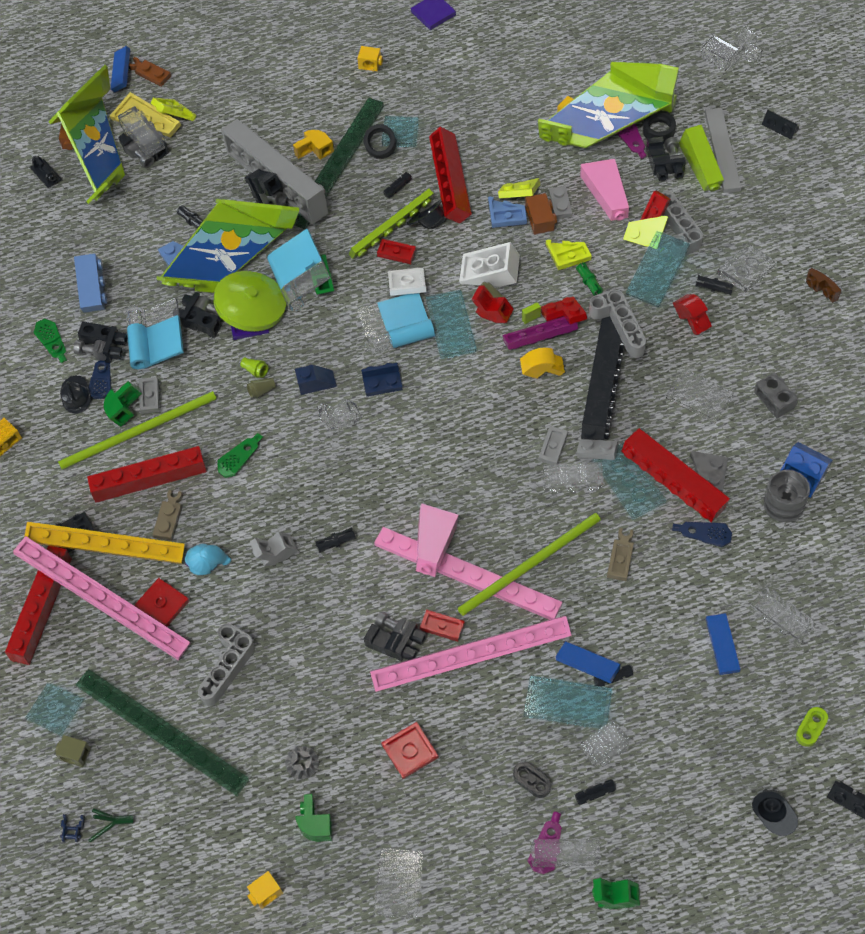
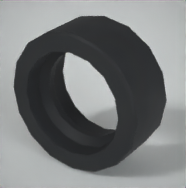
(663, 117)
(376, 129)

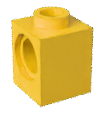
(369, 58)
(263, 890)

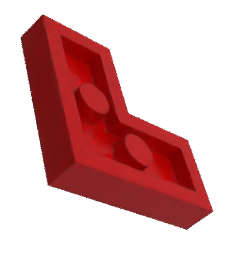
(567, 307)

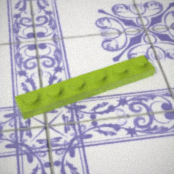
(387, 227)

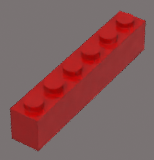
(450, 175)
(146, 474)
(675, 475)
(35, 614)

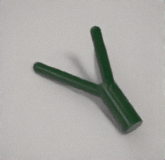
(115, 820)

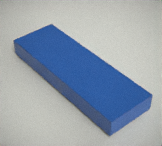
(120, 69)
(722, 644)
(588, 662)

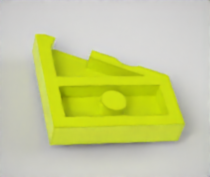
(172, 107)
(519, 189)
(643, 231)
(568, 253)

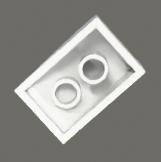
(492, 265)

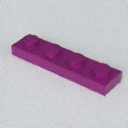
(538, 332)

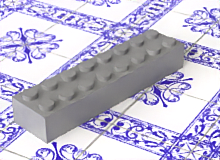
(256, 153)

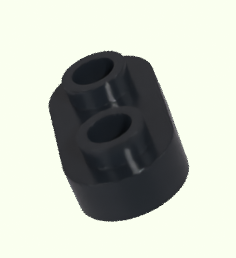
(532, 780)

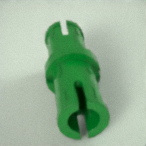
(589, 278)

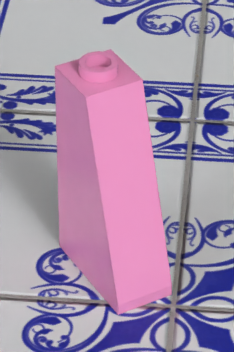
(606, 186)
(434, 536)

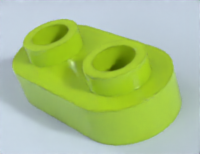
(810, 727)

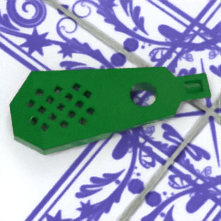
(53, 341)
(239, 453)

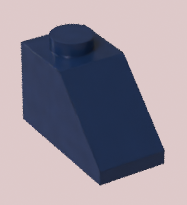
(314, 379)

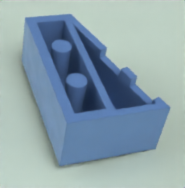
(90, 283)

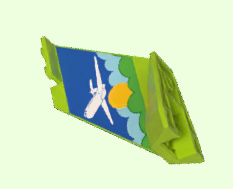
(612, 104)
(91, 133)
(227, 242)

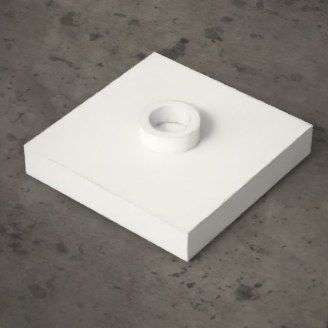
(406, 281)

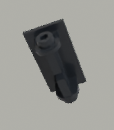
(780, 124)
(44, 171)
(843, 795)

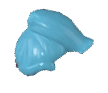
(204, 558)

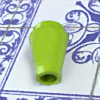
(256, 367)

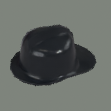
(430, 217)
(75, 394)
(775, 812)

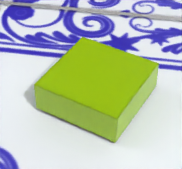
(531, 313)

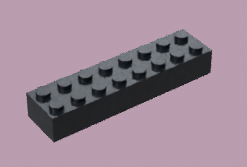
(603, 383)

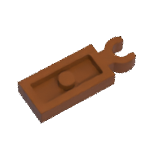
(150, 71)

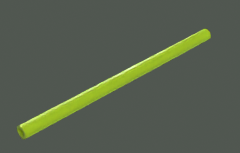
(137, 430)
(528, 564)

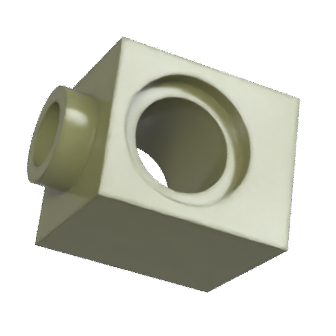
(72, 751)

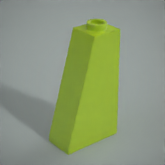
(701, 158)

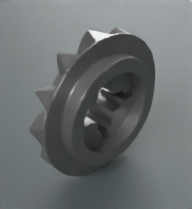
(296, 770)

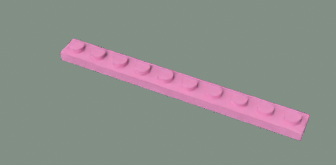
(472, 575)
(102, 598)
(470, 653)

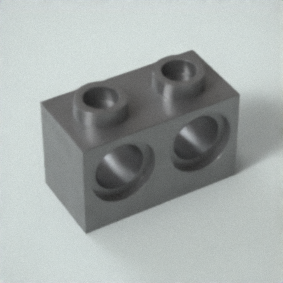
(773, 397)

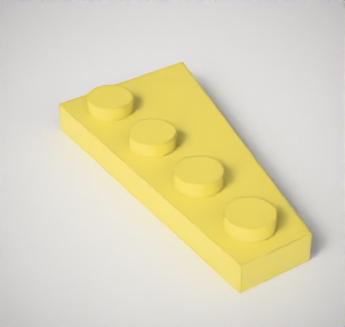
(163, 122)

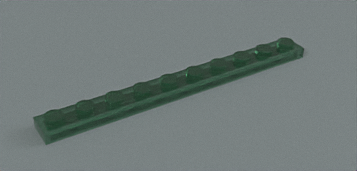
(345, 150)
(162, 732)

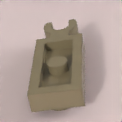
(168, 517)
(621, 556)

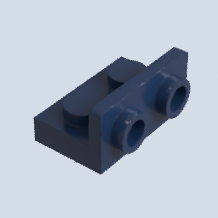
(381, 379)

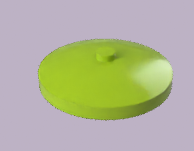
(249, 301)

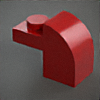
(491, 308)
(694, 310)

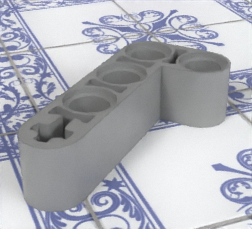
(682, 223)
(624, 324)
(222, 667)

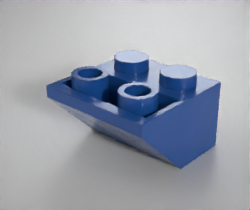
(808, 463)

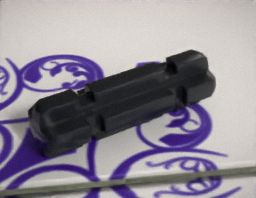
(397, 185)
(626, 671)
(595, 792)

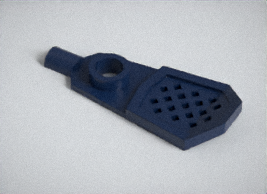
(100, 375)
(702, 532)

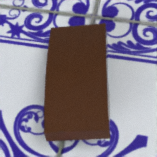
(819, 282)

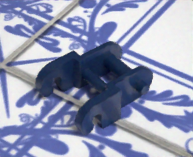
(76, 836)

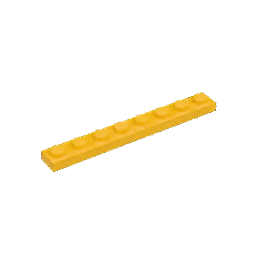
(105, 542)

